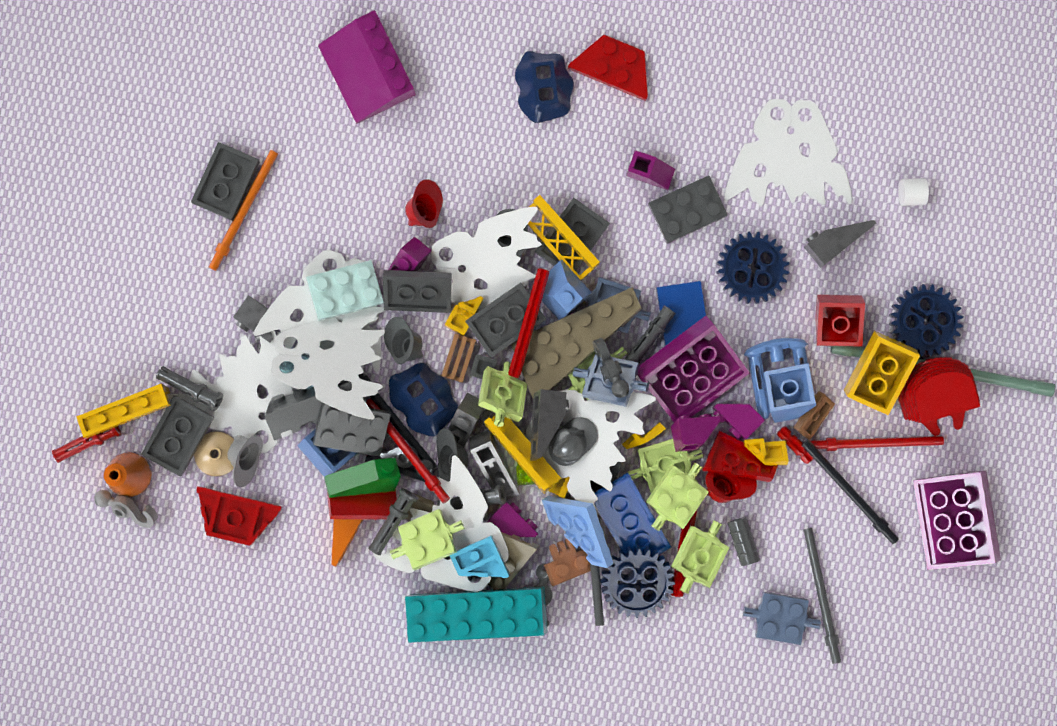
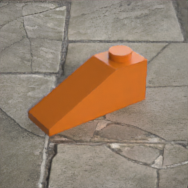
(343, 534)

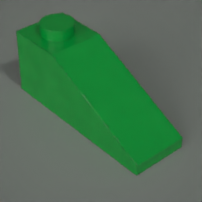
(365, 478)

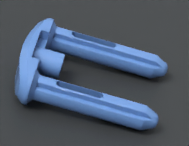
(775, 348)

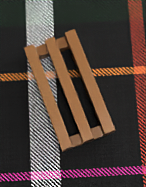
(448, 361)
(811, 420)

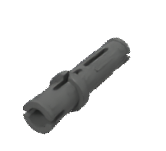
(653, 332)

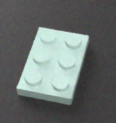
(344, 290)

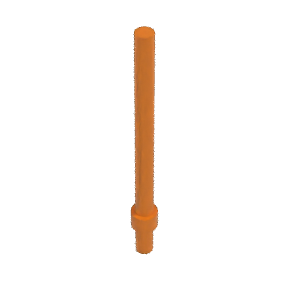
(223, 248)

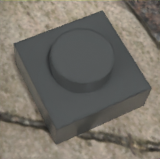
(480, 364)

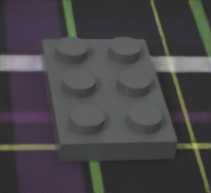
(225, 181)
(687, 209)
(584, 223)
(417, 291)
(501, 320)
(351, 433)
(177, 435)

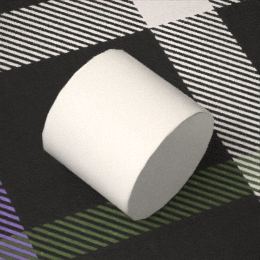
(913, 192)

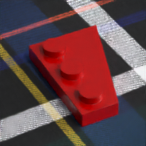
(732, 458)

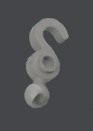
(125, 507)

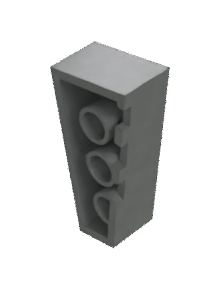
(295, 410)

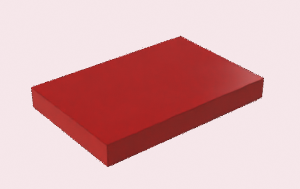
(361, 506)

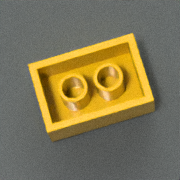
(881, 372)

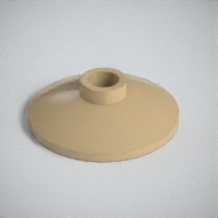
(204, 460)

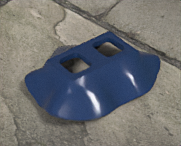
(529, 85)
(435, 388)

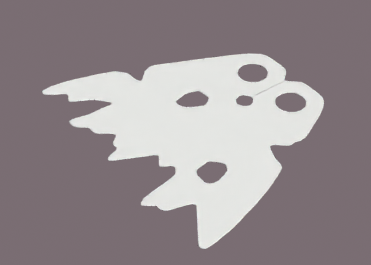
(783, 158)
(486, 258)
(299, 298)
(331, 366)
(239, 389)
(596, 462)
(475, 529)

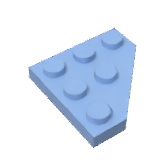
(581, 527)

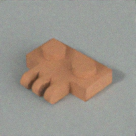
(566, 563)

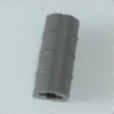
(743, 541)

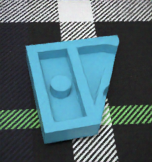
(480, 560)

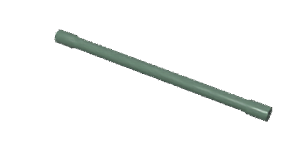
(1034, 386)

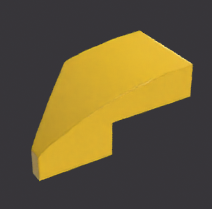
(462, 312)
(636, 439)
(768, 452)

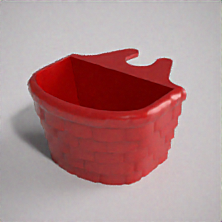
(939, 390)

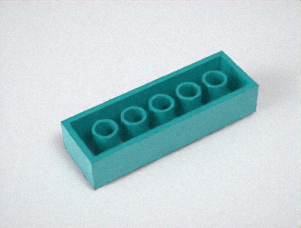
(476, 614)

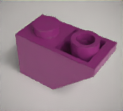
(650, 170)
(411, 256)
(740, 417)
(692, 433)
(510, 521)

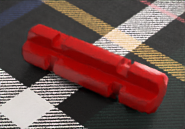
(794, 444)

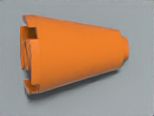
(128, 474)

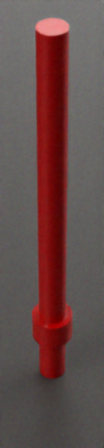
(832, 444)
(432, 482)

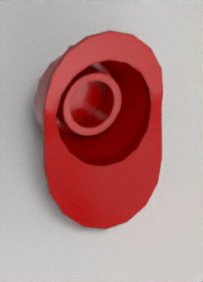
(425, 204)
(726, 488)

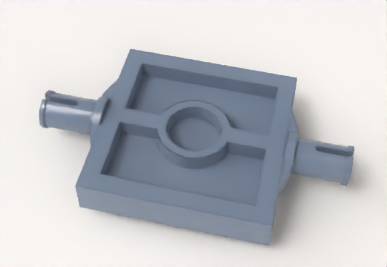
(606, 289)
(600, 389)
(781, 618)

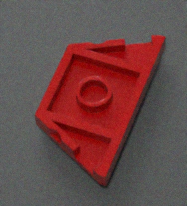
(614, 65)
(235, 516)

